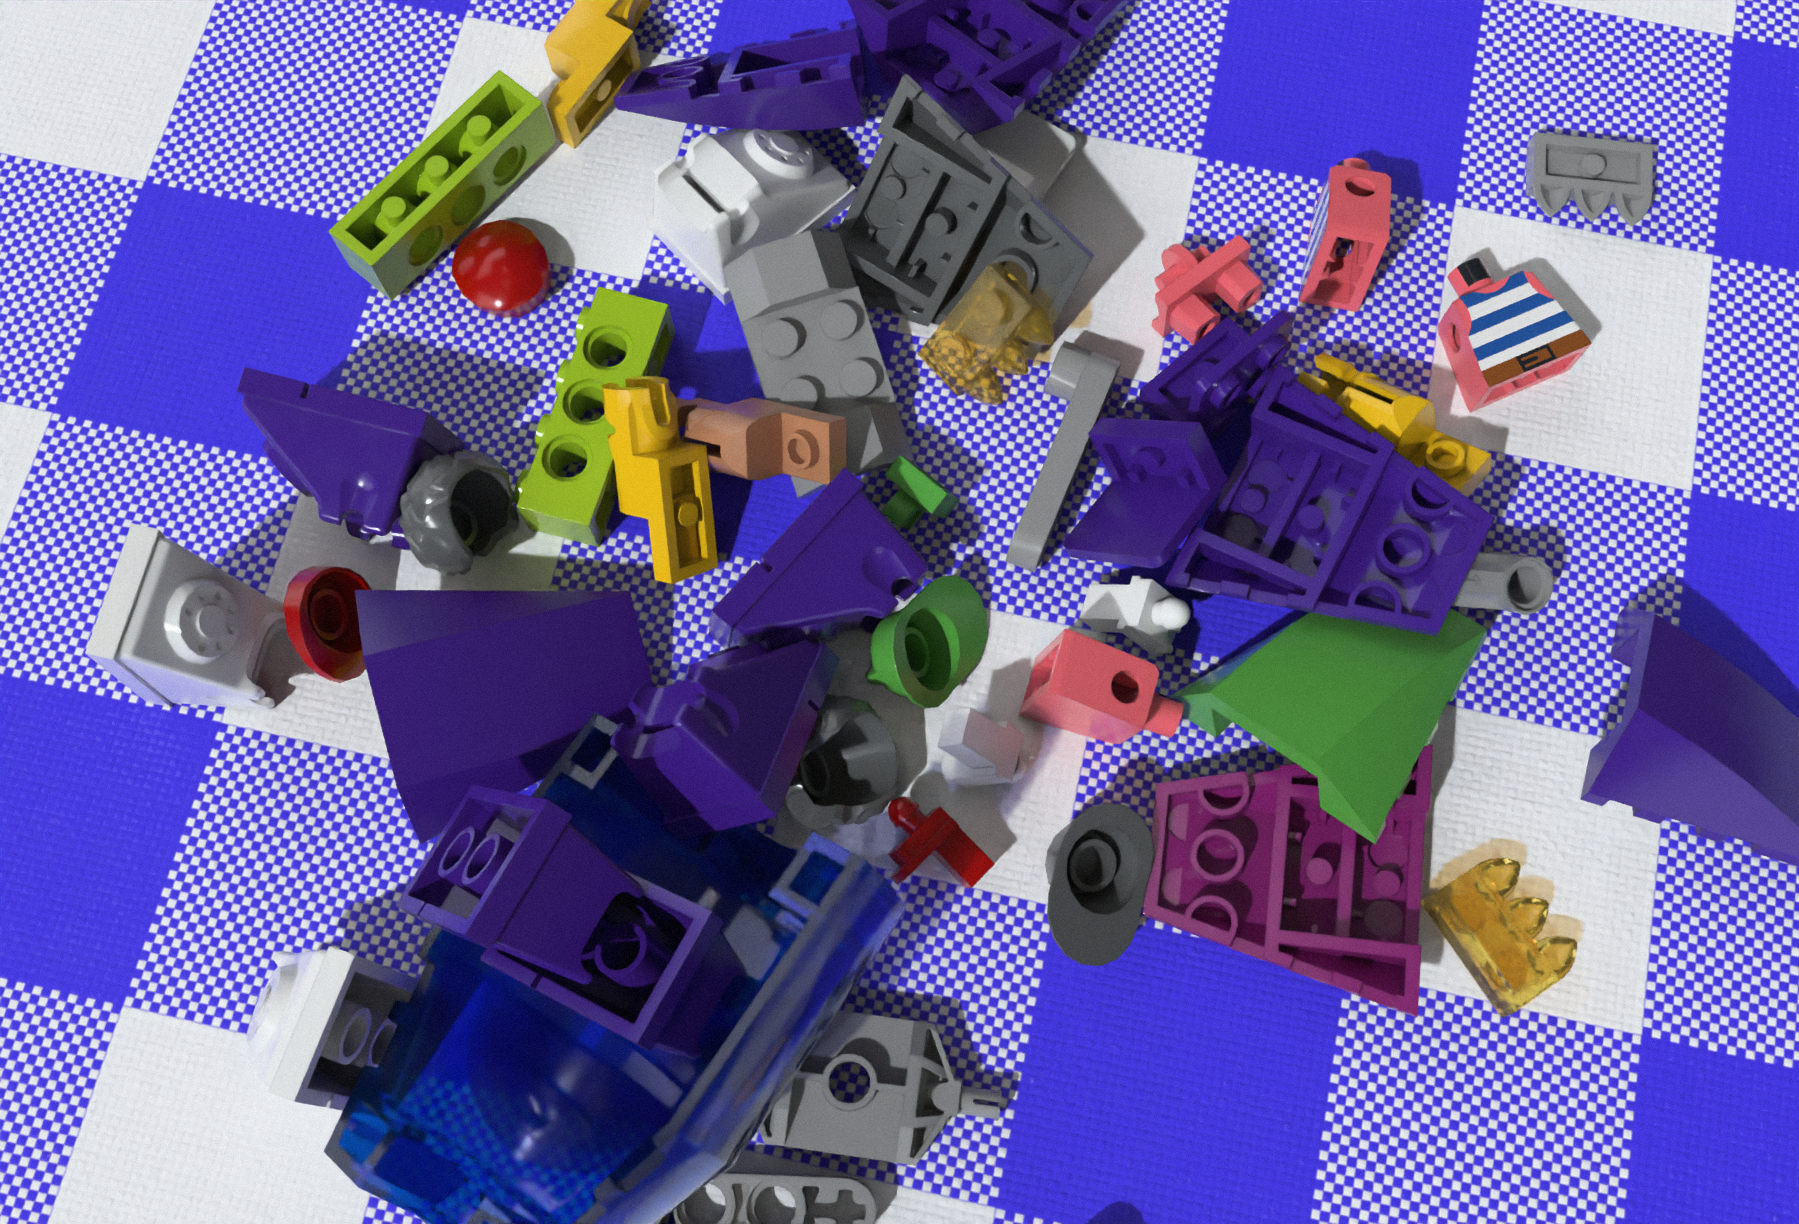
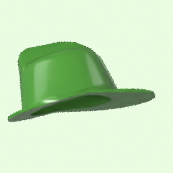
(930, 642)

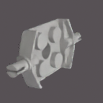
(906, 1100)

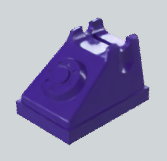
(344, 449)
(822, 575)
(727, 736)
(517, 880)
(653, 966)

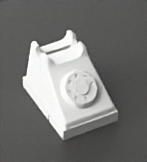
(741, 194)
(183, 627)
(322, 1024)

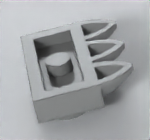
(1590, 174)

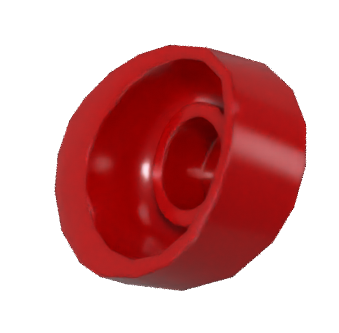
(502, 269)
(325, 621)

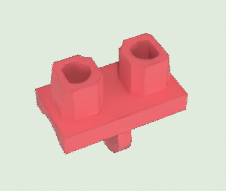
(1199, 279)

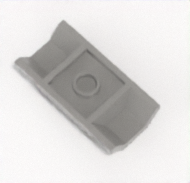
(817, 344)

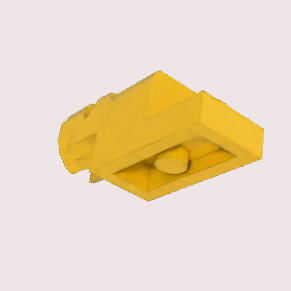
(593, 56)
(1400, 419)
(661, 477)

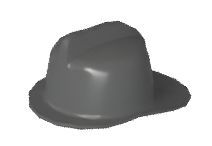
(1098, 882)

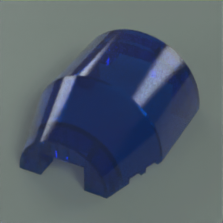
(539, 1116)

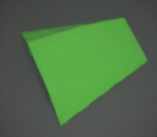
(1342, 703)

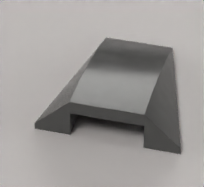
(943, 212)

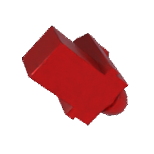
(934, 835)

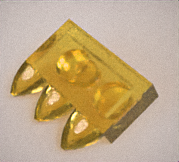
(984, 334)
(1499, 936)

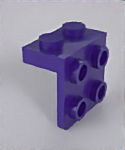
(1218, 374)
(1158, 492)

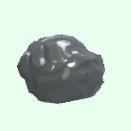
(457, 510)
(845, 766)

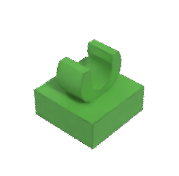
(917, 494)

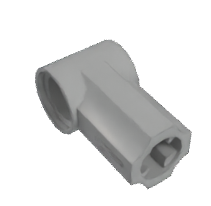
(1506, 583)

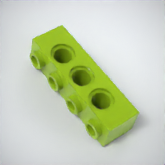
(444, 185)
(582, 504)

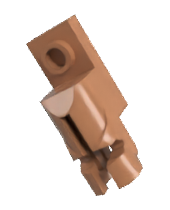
(765, 438)

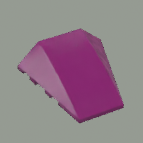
(1291, 884)

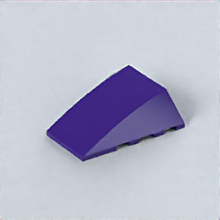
(979, 55)
(768, 86)
(1332, 521)
(492, 685)
(1698, 743)

